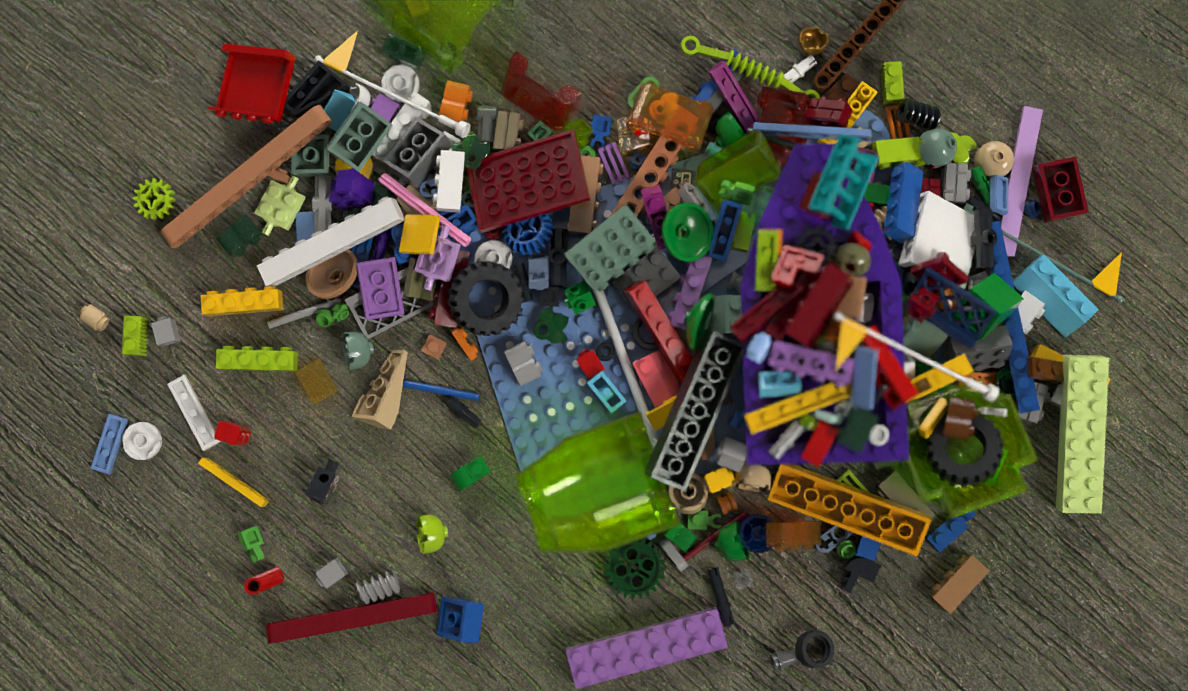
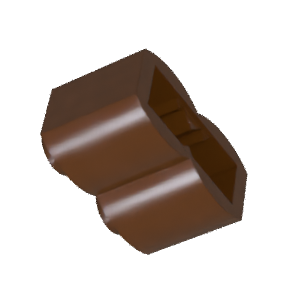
(959, 419)

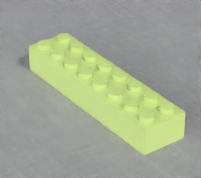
(1082, 434)

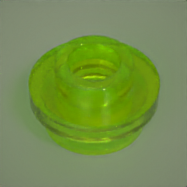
(808, 422)

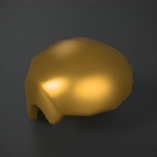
(812, 41)

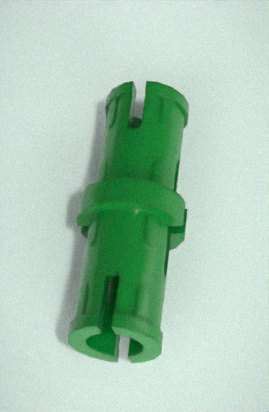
(982, 183)

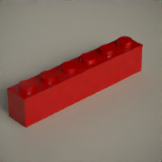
(659, 328)

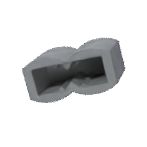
(523, 363)
(731, 454)

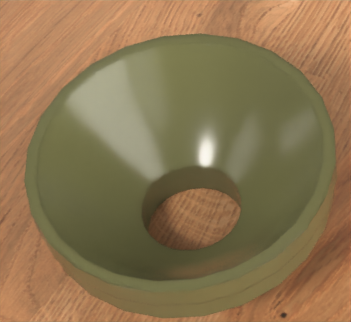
(853, 254)

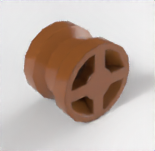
(727, 503)

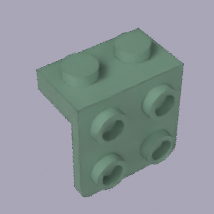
(922, 337)

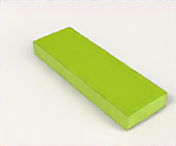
(766, 259)

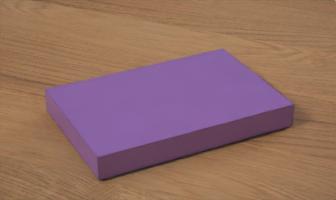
(380, 288)

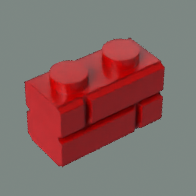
(232, 433)

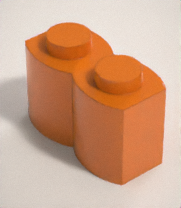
(455, 101)

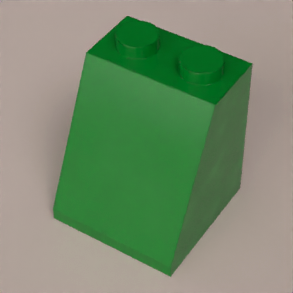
(997, 295)

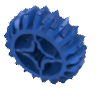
(529, 239)

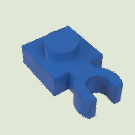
(601, 127)

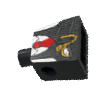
(321, 491)

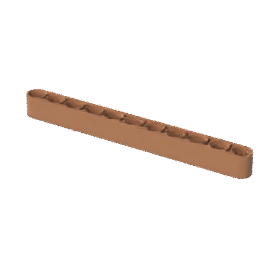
(246, 176)

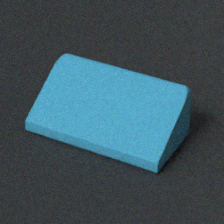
(339, 108)
(778, 384)

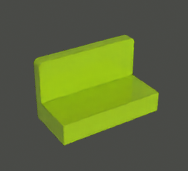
(742, 234)

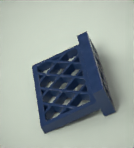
(943, 318)

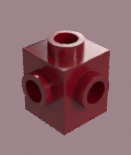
(922, 305)

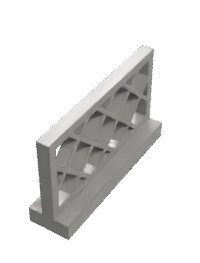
(356, 300)

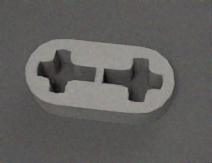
(690, 195)
(673, 554)

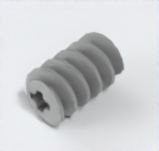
(378, 588)

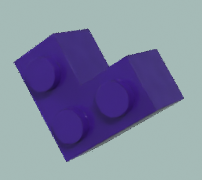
(351, 190)

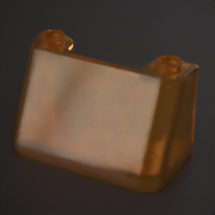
(670, 116)

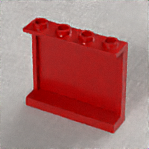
(254, 83)

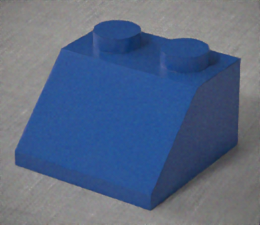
(460, 619)

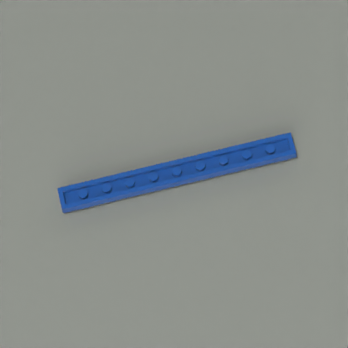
(1024, 386)

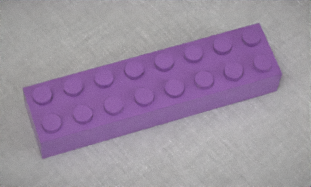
(646, 647)

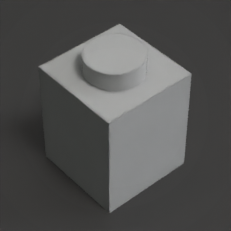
(165, 331)
(331, 573)

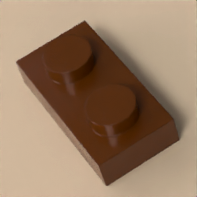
(842, 89)
(1045, 369)

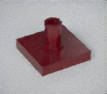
(943, 266)

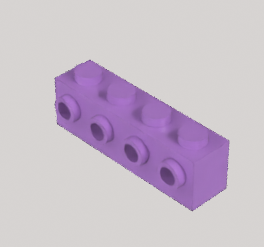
(691, 290)
(810, 362)

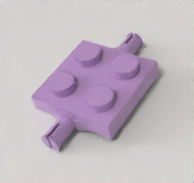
(441, 263)

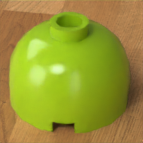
(430, 533)

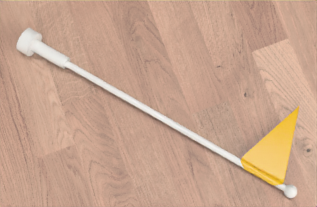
(339, 61)
(852, 333)

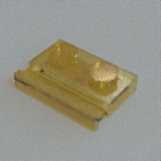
(316, 381)

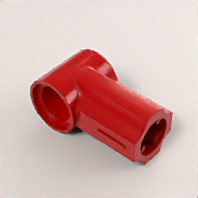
(265, 580)

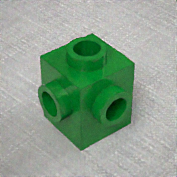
(579, 298)

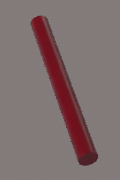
(712, 537)

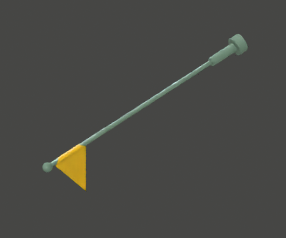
(1105, 281)

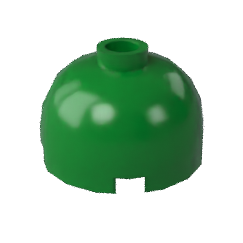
(728, 130)
(730, 544)

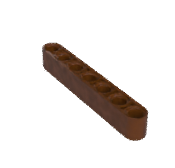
(854, 48)

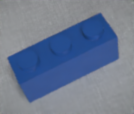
(725, 228)

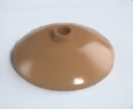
(332, 276)

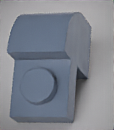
(538, 270)

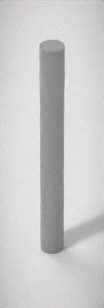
(302, 313)

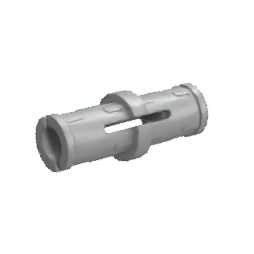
(786, 440)

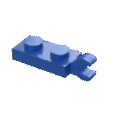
(949, 531)

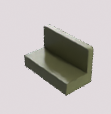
(415, 283)

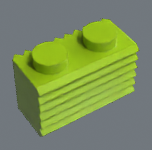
(892, 83)
(134, 336)

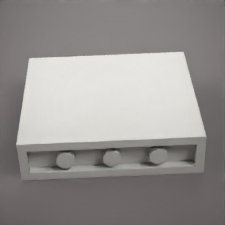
(940, 229)

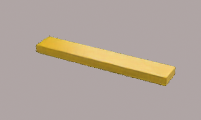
(797, 406)

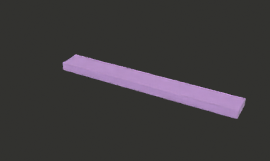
(1020, 174)

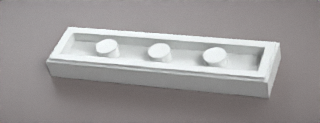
(193, 412)

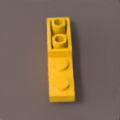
(858, 102)
(935, 378)

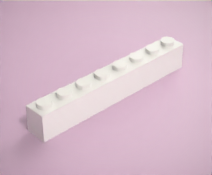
(331, 242)

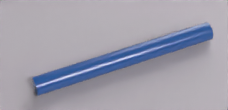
(441, 390)

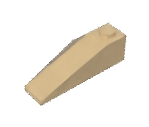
(382, 400)

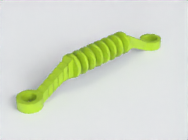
(778, 81)

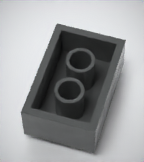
(416, 152)
(654, 270)
(987, 353)

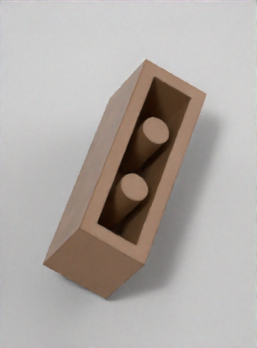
(958, 583)

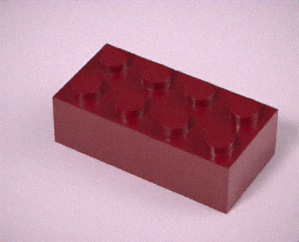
(819, 306)

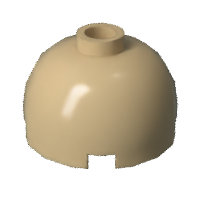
(994, 159)
(753, 478)

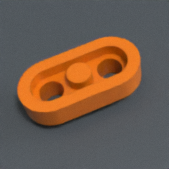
(460, 336)

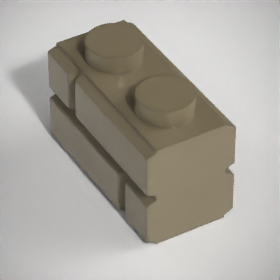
(507, 130)

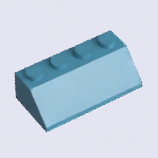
(1064, 303)

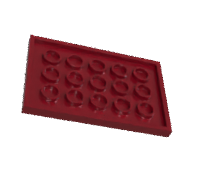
(528, 181)

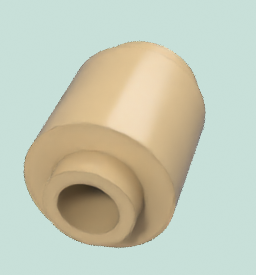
(94, 317)

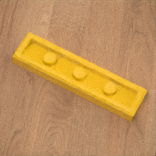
(234, 482)

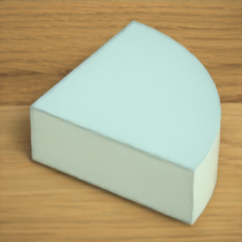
(828, 417)

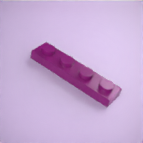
(733, 96)

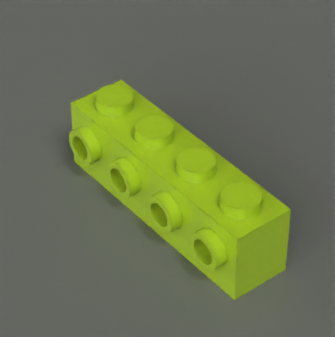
(257, 360)

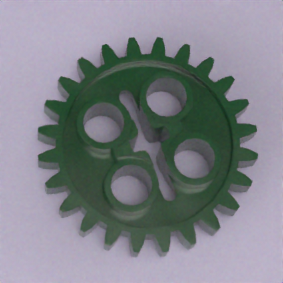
(624, 582)

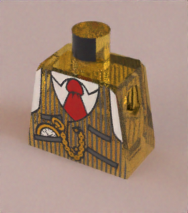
(632, 141)

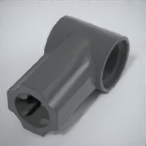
(486, 123)

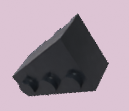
(314, 90)

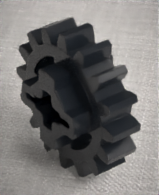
(824, 245)

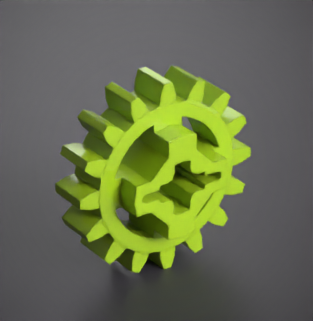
(154, 207)

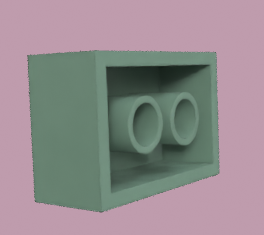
(358, 136)

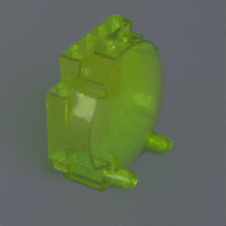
(1000, 486)

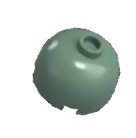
(938, 147)
(356, 350)

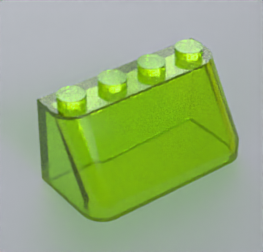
(744, 161)

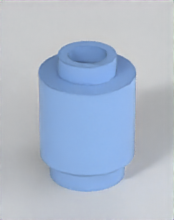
(759, 347)

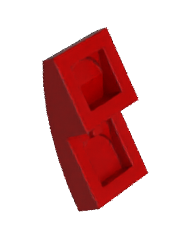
(819, 443)

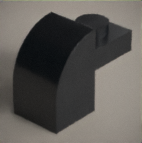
(858, 567)

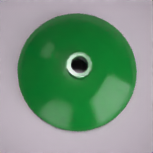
(695, 228)
(699, 320)

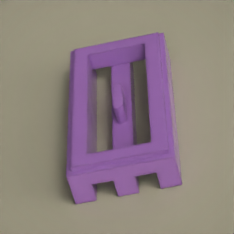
(607, 148)

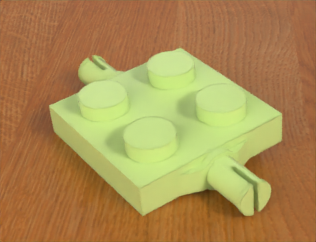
(279, 205)

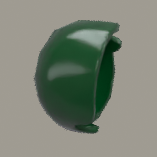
(1005, 381)

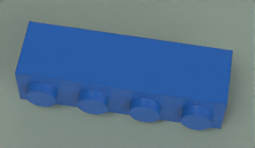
(903, 202)

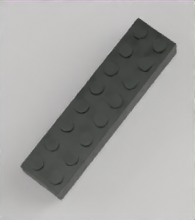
(695, 409)

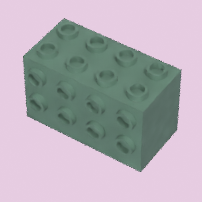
(611, 249)

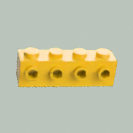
(242, 302)

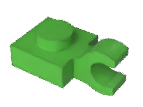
(251, 541)

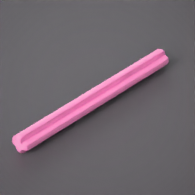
(423, 208)

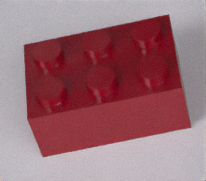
(1060, 190)

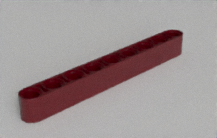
(351, 618)

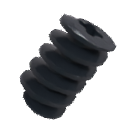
(918, 114)

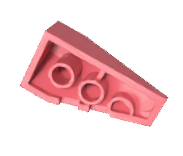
(656, 378)

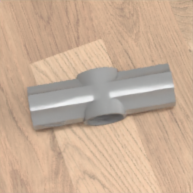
(321, 206)

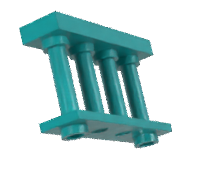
(833, 176)

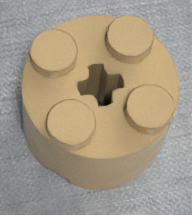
(698, 498)

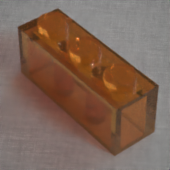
(793, 535)

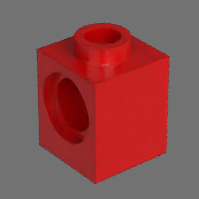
(590, 363)

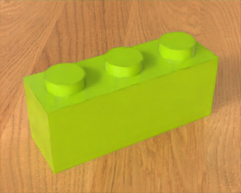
(897, 151)

